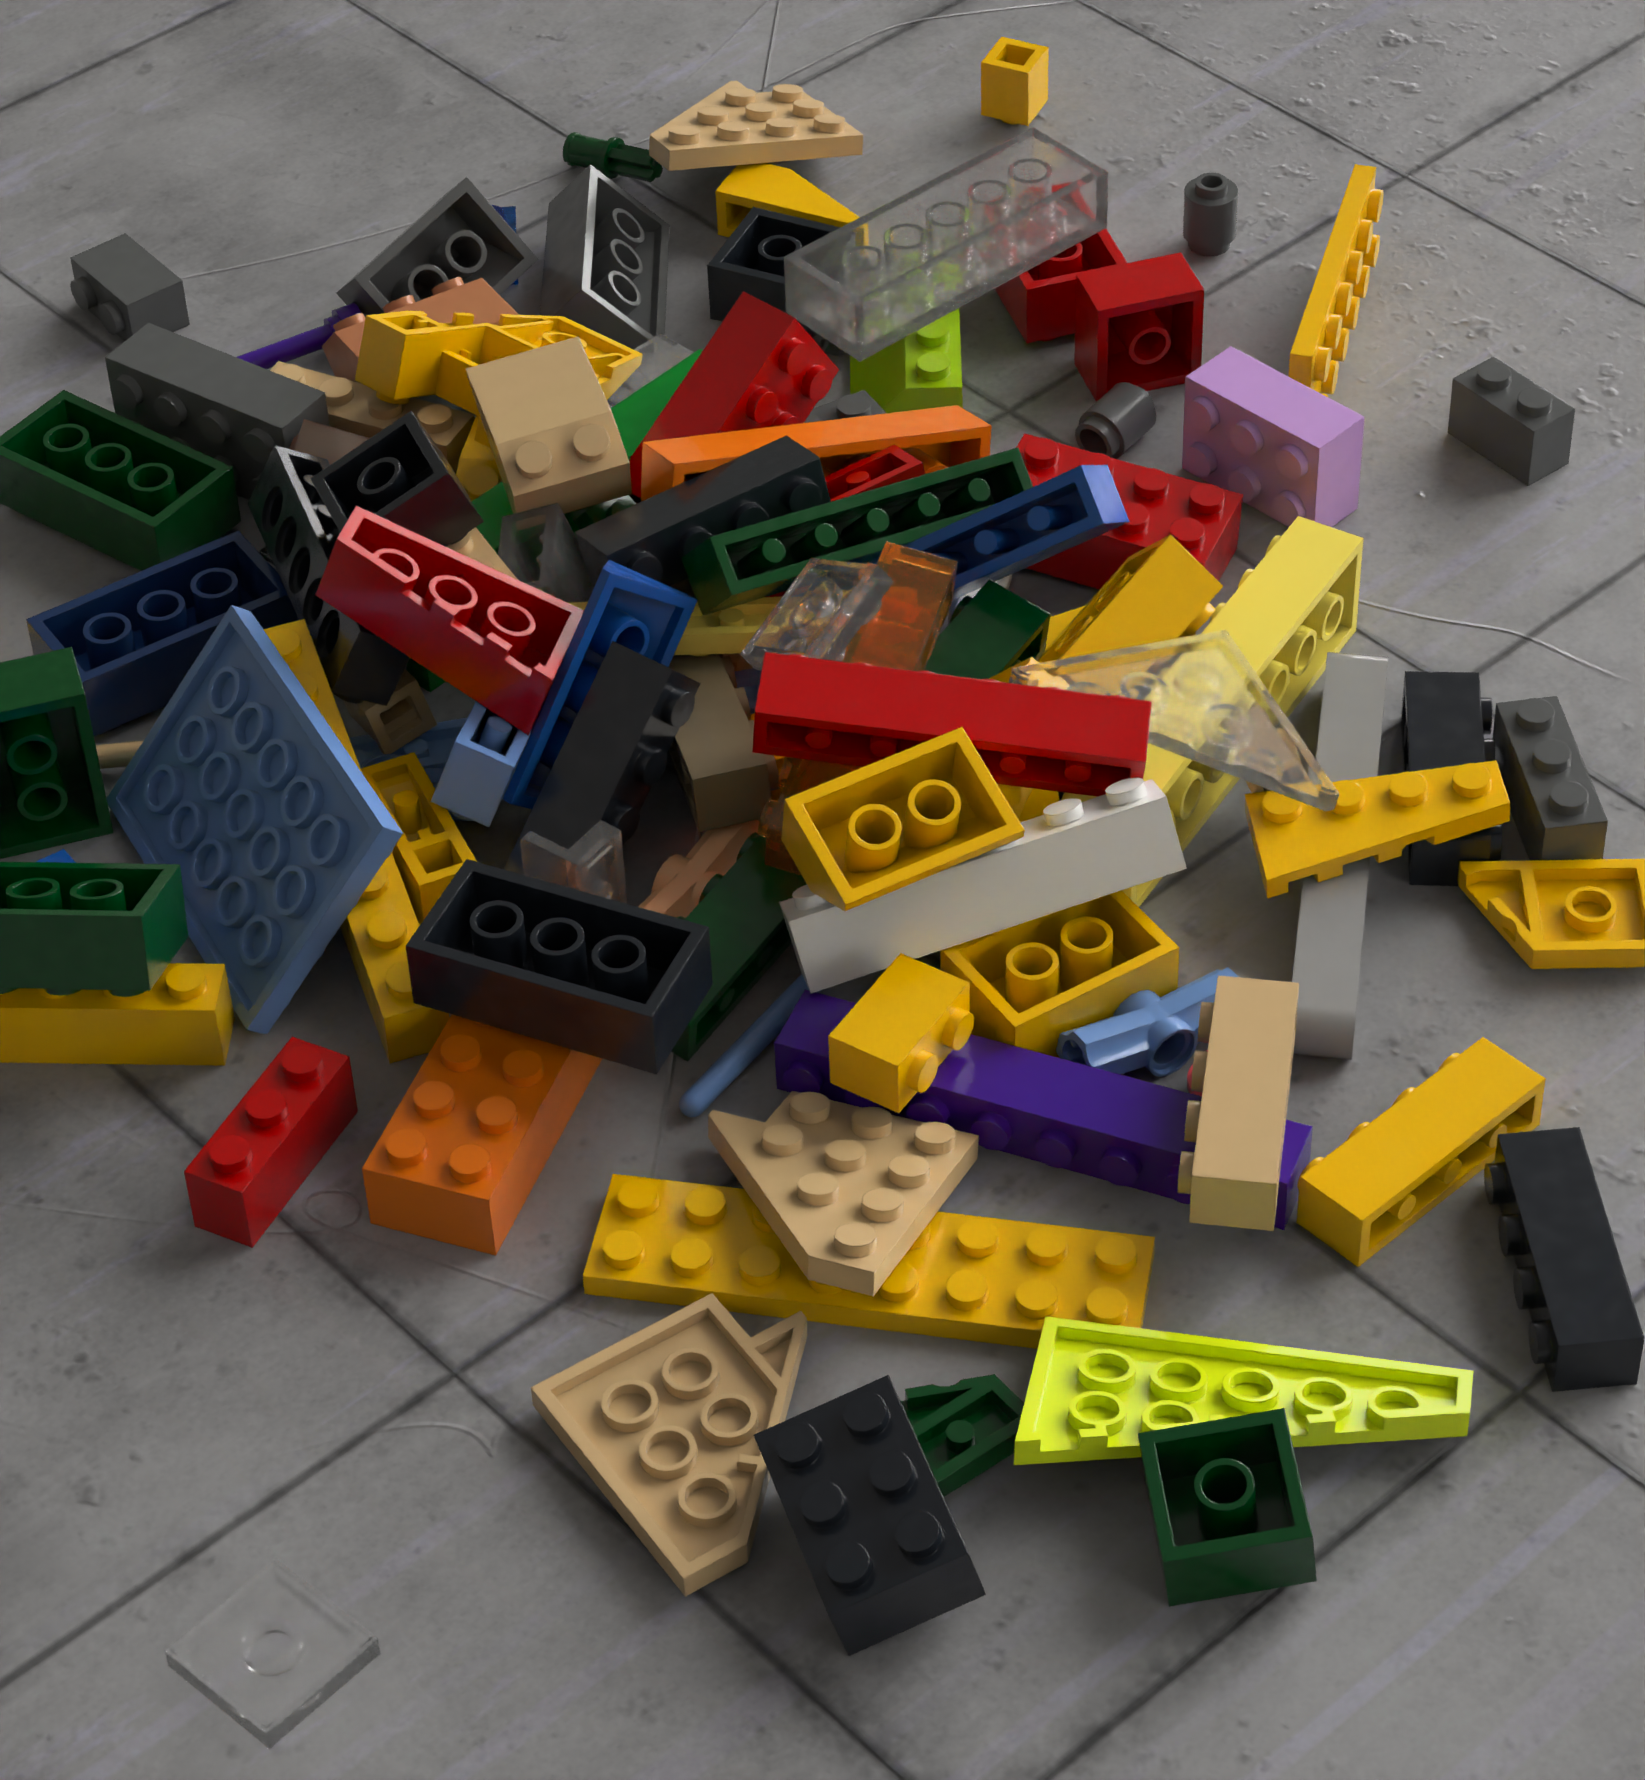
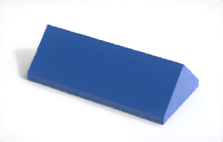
(623, 610)

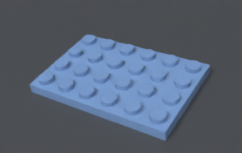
(259, 815)

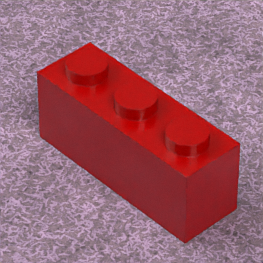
(271, 1141)

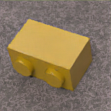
(900, 1033)

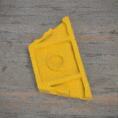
(1563, 909)

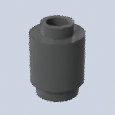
(1210, 214)
(1116, 420)

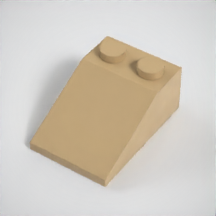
(551, 428)

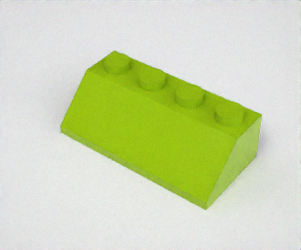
(916, 370)

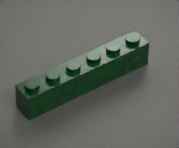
(854, 529)

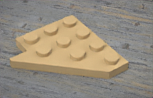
(753, 128)
(844, 1181)
(672, 1431)

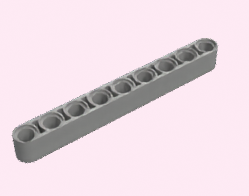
(1334, 910)

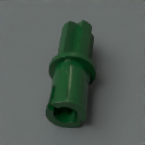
(611, 157)

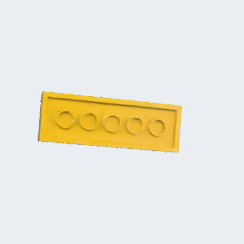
(1339, 286)

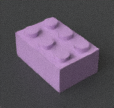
(1271, 440)

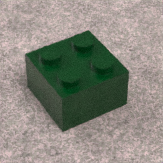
(1227, 1507)

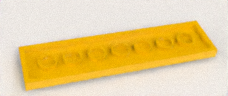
(955, 1282)

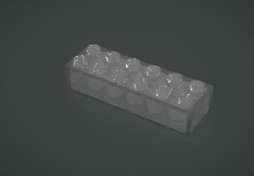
(945, 243)

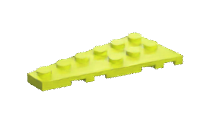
(1109, 1382)

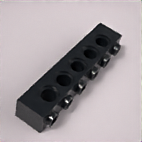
(300, 544)

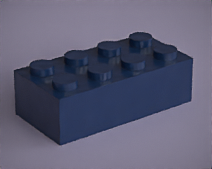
(149, 628)

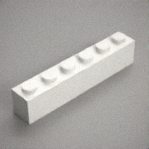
(1061, 862)

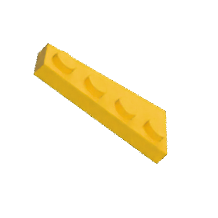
(1371, 819)

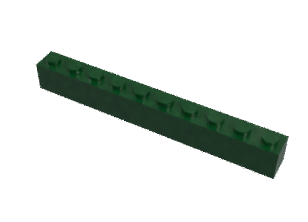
(744, 905)

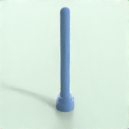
(741, 1052)

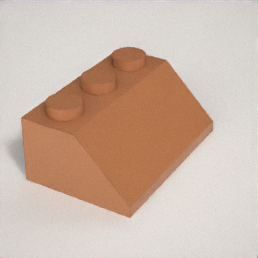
(448, 297)

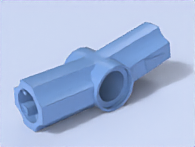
(1144, 1031)

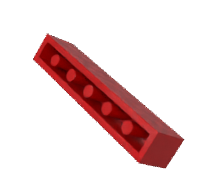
(1021, 731)

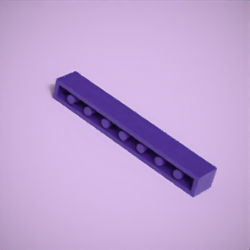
(1035, 1107)

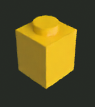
(1014, 81)

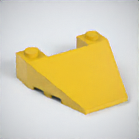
(416, 357)

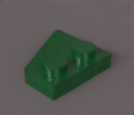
(964, 1427)

